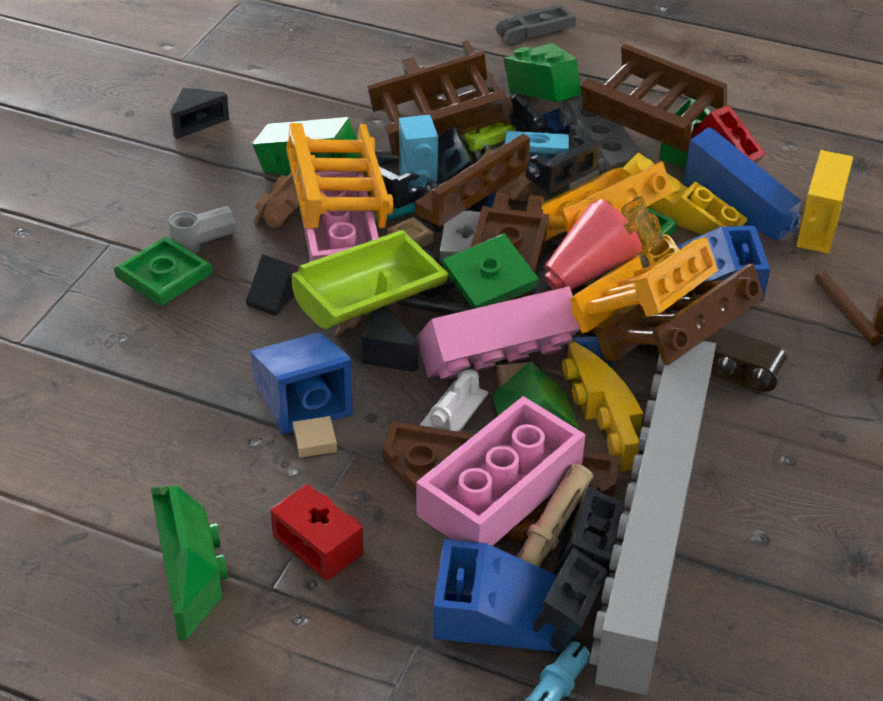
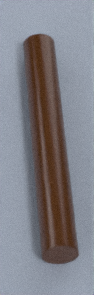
(849, 308)

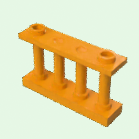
(310, 184)
(569, 206)
(651, 287)

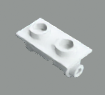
(457, 403)

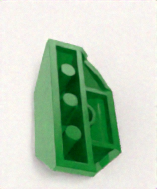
(188, 556)

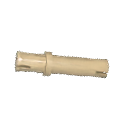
(544, 534)

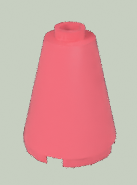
(592, 247)

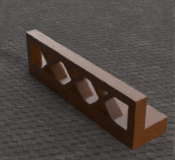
(475, 182)

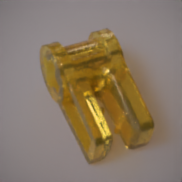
(643, 223)

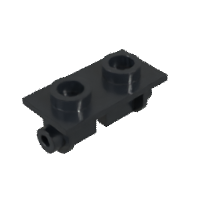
(525, 118)

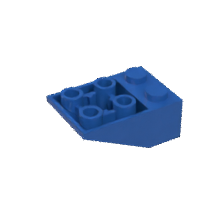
(733, 249)
(490, 597)

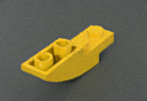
(691, 207)
(608, 399)

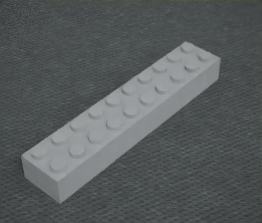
(645, 559)

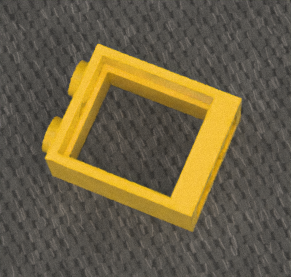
(824, 201)

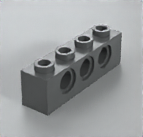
(615, 144)

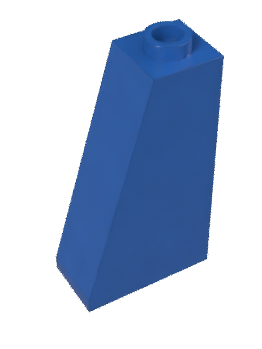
(742, 184)

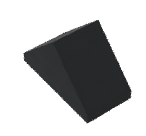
(198, 110)
(271, 285)
(389, 342)

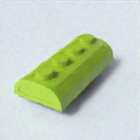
(364, 279)

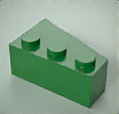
(543, 73)
(272, 142)

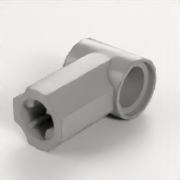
(193, 230)

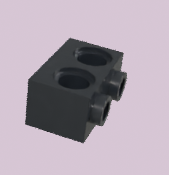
(592, 528)

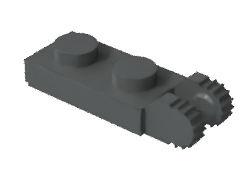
(535, 24)

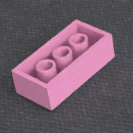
(340, 228)
(497, 333)
(499, 474)

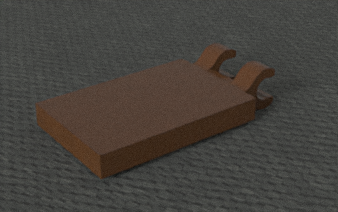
(524, 229)

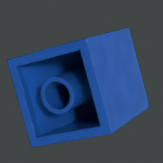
(303, 380)

